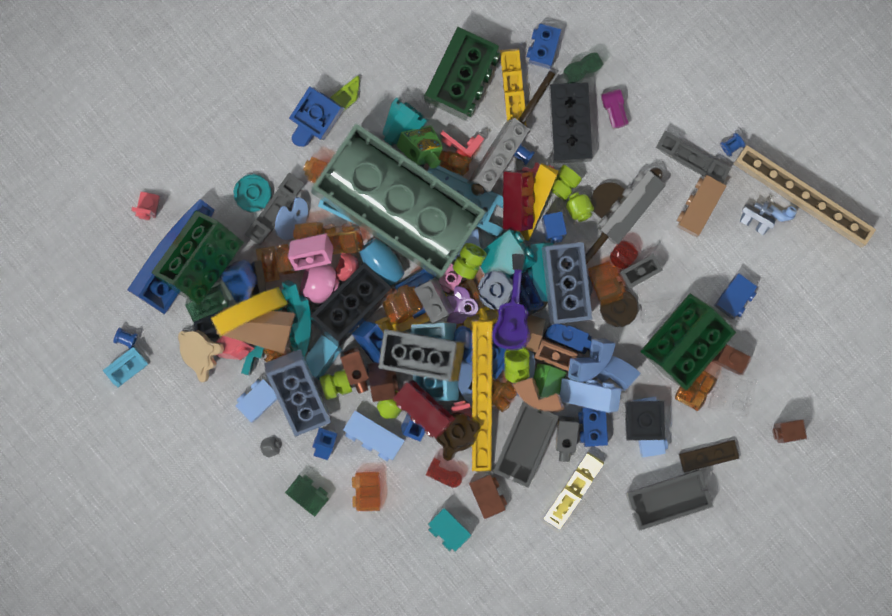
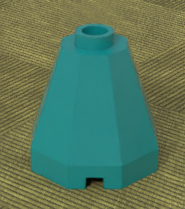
(400, 119)

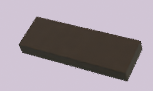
(708, 456)

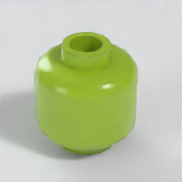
(579, 207)
(388, 408)

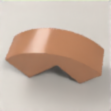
(529, 393)

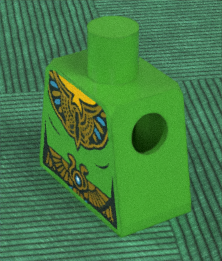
(421, 146)

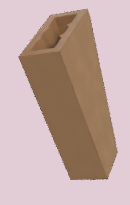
(266, 331)

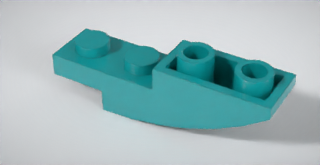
(301, 324)

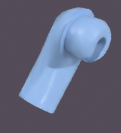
(783, 215)

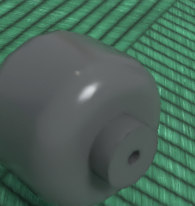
(270, 447)

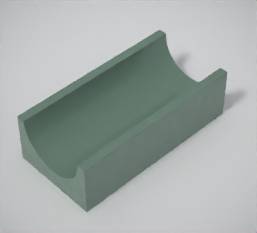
(397, 201)

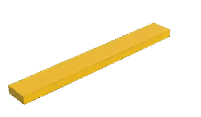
(482, 393)

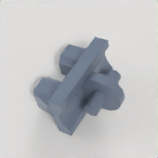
(765, 221)

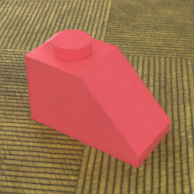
(234, 348)

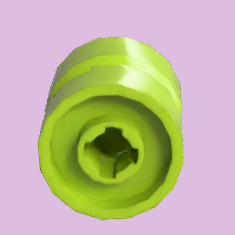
(564, 182)
(469, 260)
(516, 365)
(335, 384)

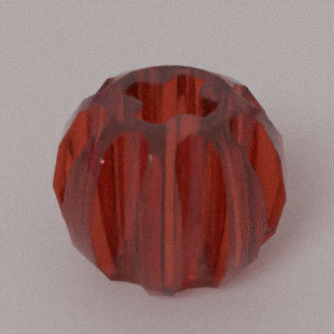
(624, 254)

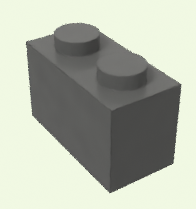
(640, 271)
(434, 300)

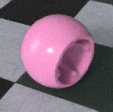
(319, 283)

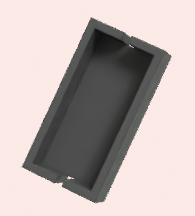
(525, 444)
(669, 499)

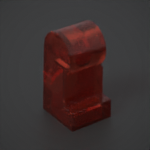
(449, 478)

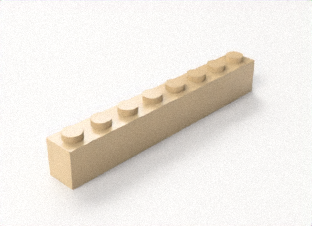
(804, 196)

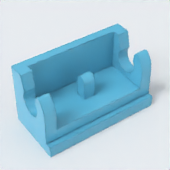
(322, 356)
(125, 367)

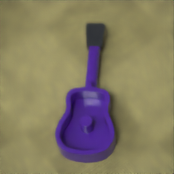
(511, 328)

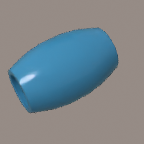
(382, 261)

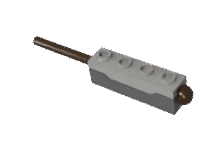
(504, 146)
(628, 210)

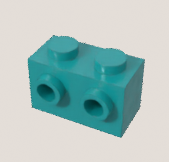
(449, 530)

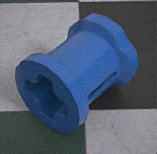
(732, 144)
(523, 154)
(125, 338)

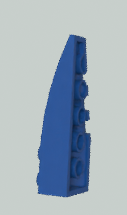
(239, 280)
(149, 287)

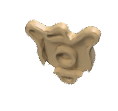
(198, 352)

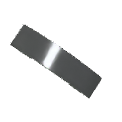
(692, 158)
(284, 196)

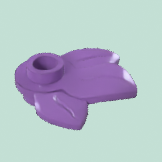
(458, 302)

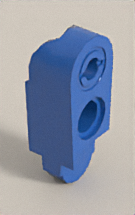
(569, 337)

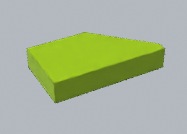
(347, 94)

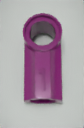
(613, 103)

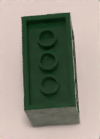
(454, 64)
(197, 257)
(688, 341)

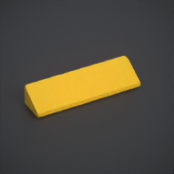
(542, 185)

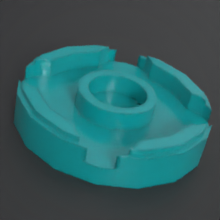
(252, 193)

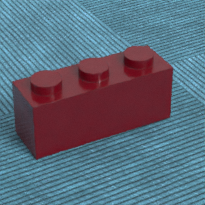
(518, 200)
(423, 409)

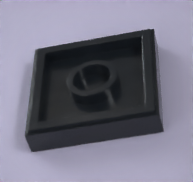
(645, 420)

